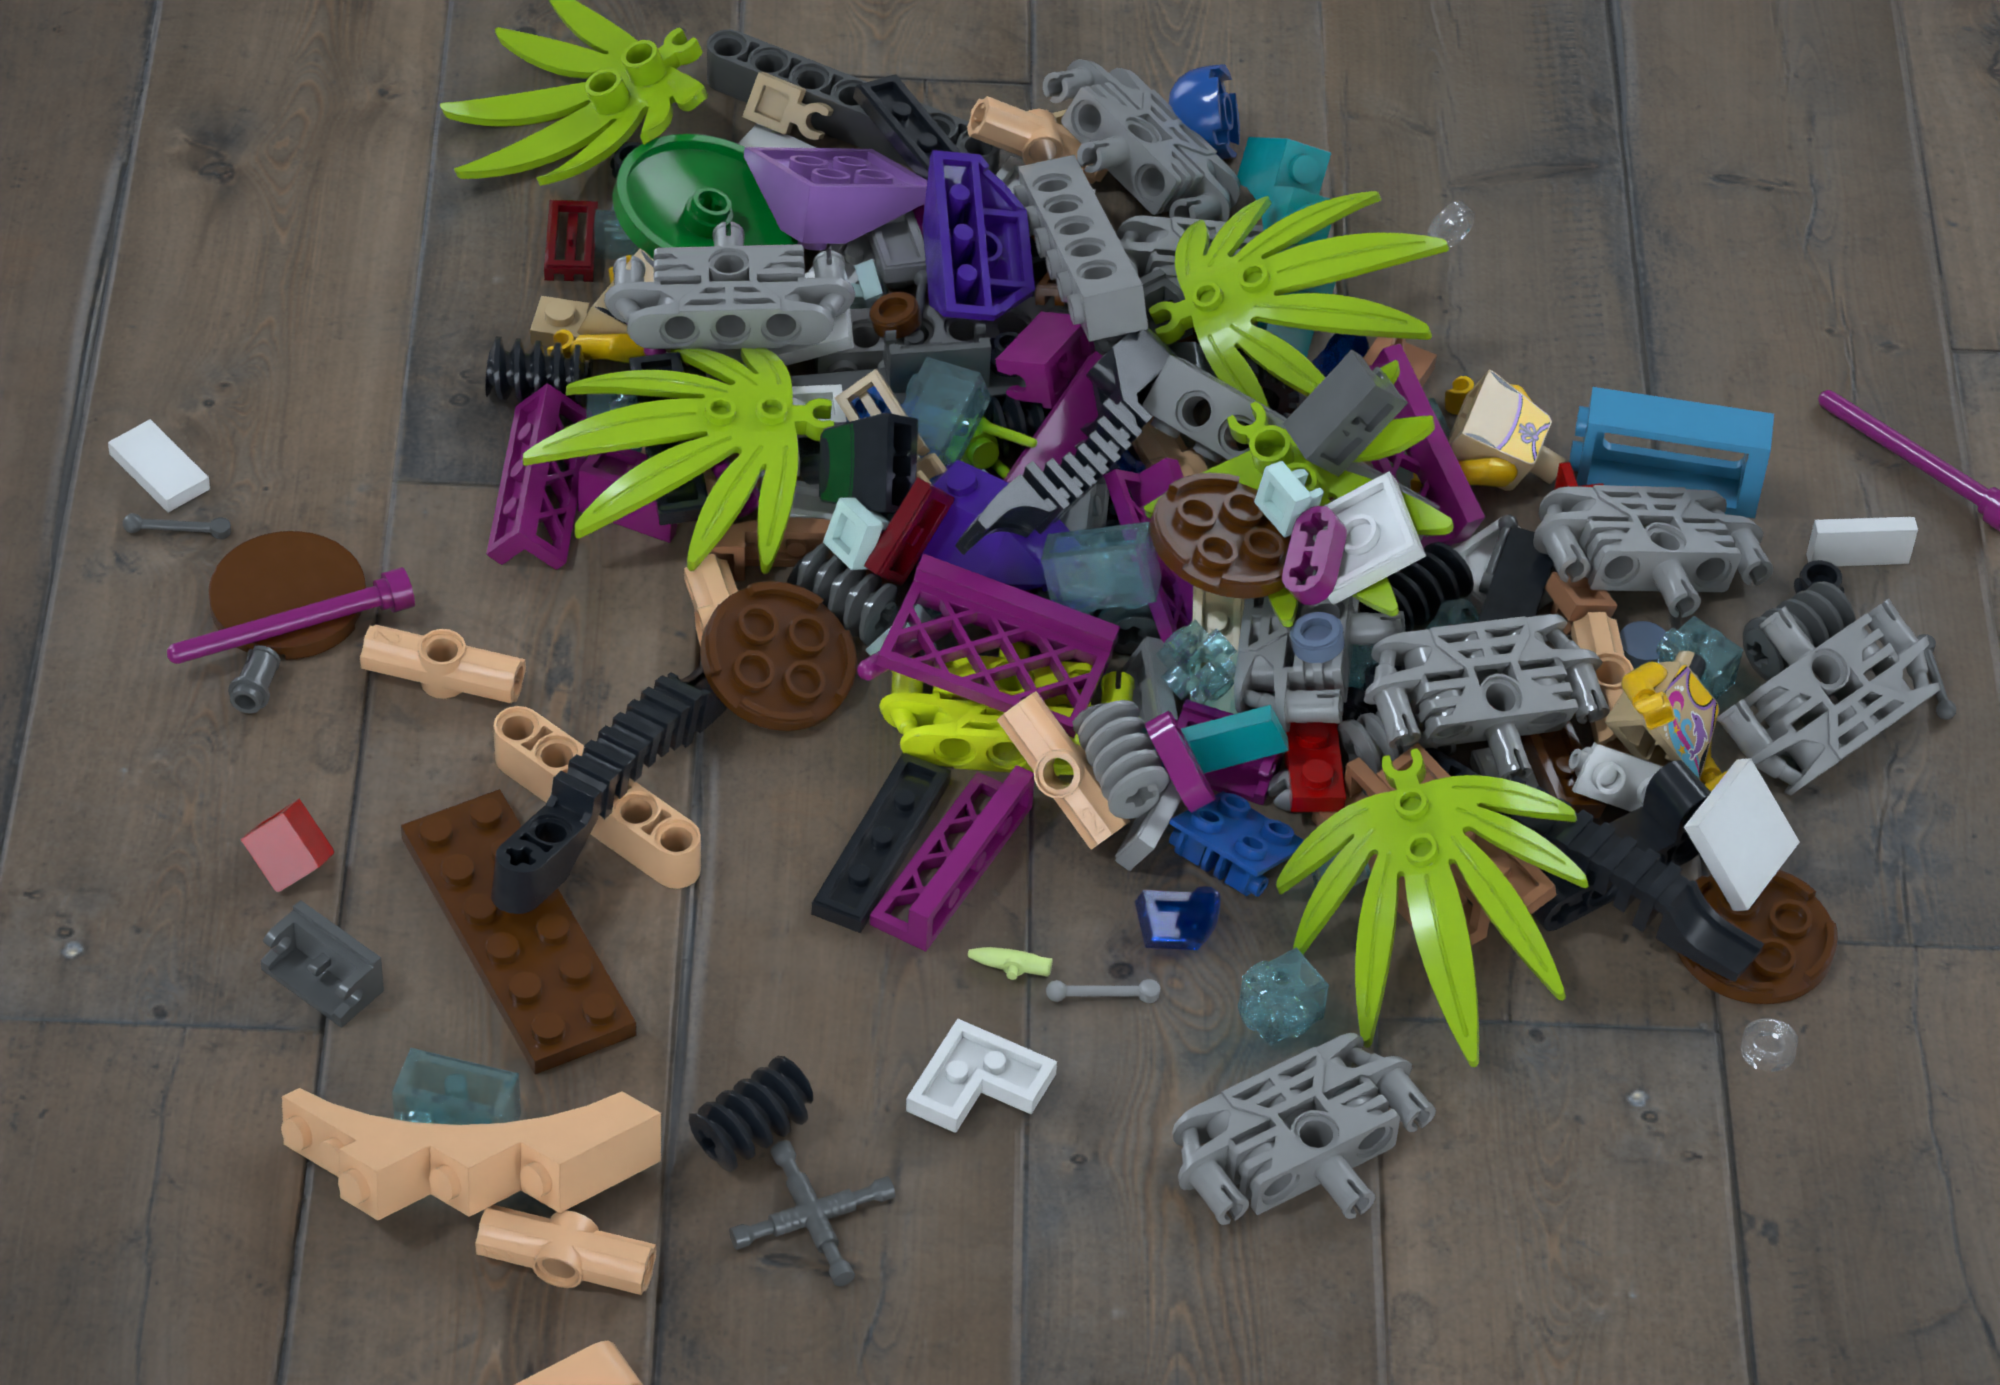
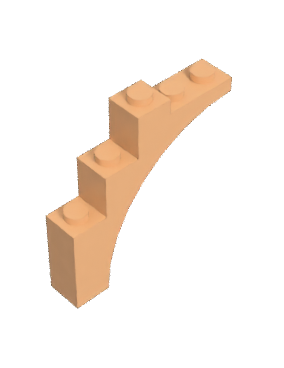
(473, 1166)

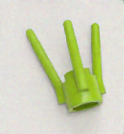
(984, 449)

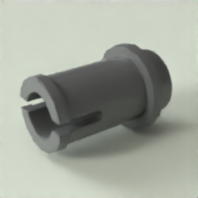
(250, 689)

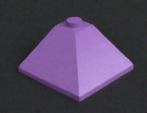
(833, 192)

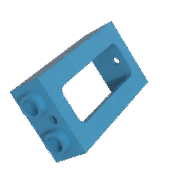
(1673, 422)

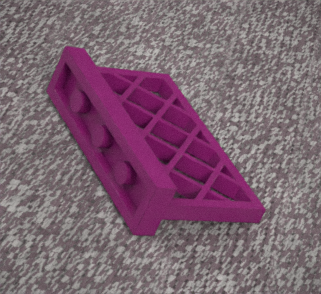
(1011, 618)

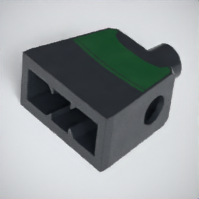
(866, 461)

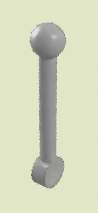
(1147, 991)

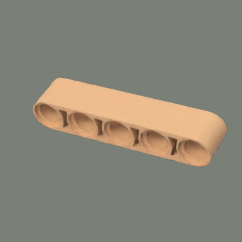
(640, 824)

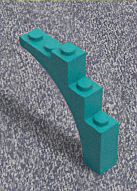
(1292, 180)

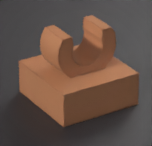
(1576, 599)

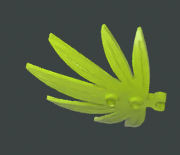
(621, 87)
(1234, 292)
(744, 418)
(1274, 444)
(1418, 837)

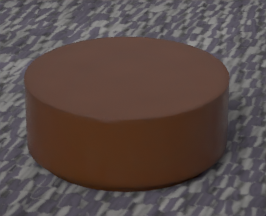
(895, 312)

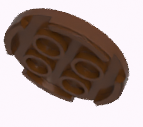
(1218, 537)
(283, 574)
(778, 656)
(1795, 936)

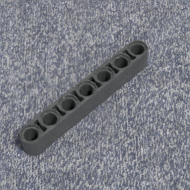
(738, 58)

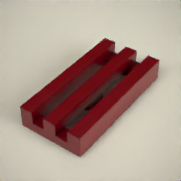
(569, 265)
(909, 532)

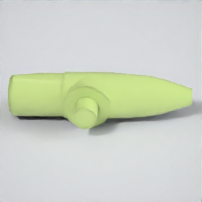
(1012, 961)

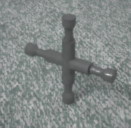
(812, 1213)

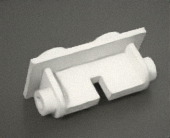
(1611, 776)

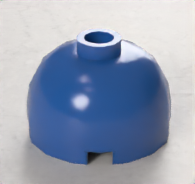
(1207, 108)

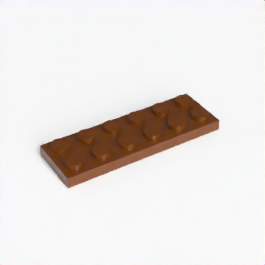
(530, 962)

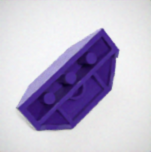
(974, 240)
(998, 555)

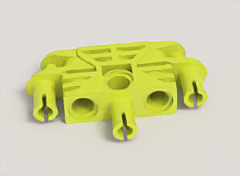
(967, 733)

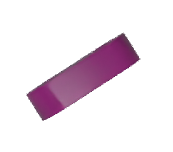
(1321, 555)
(1179, 761)

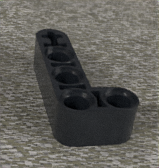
(1659, 824)

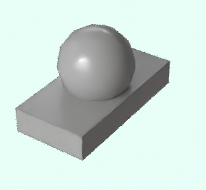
(898, 250)

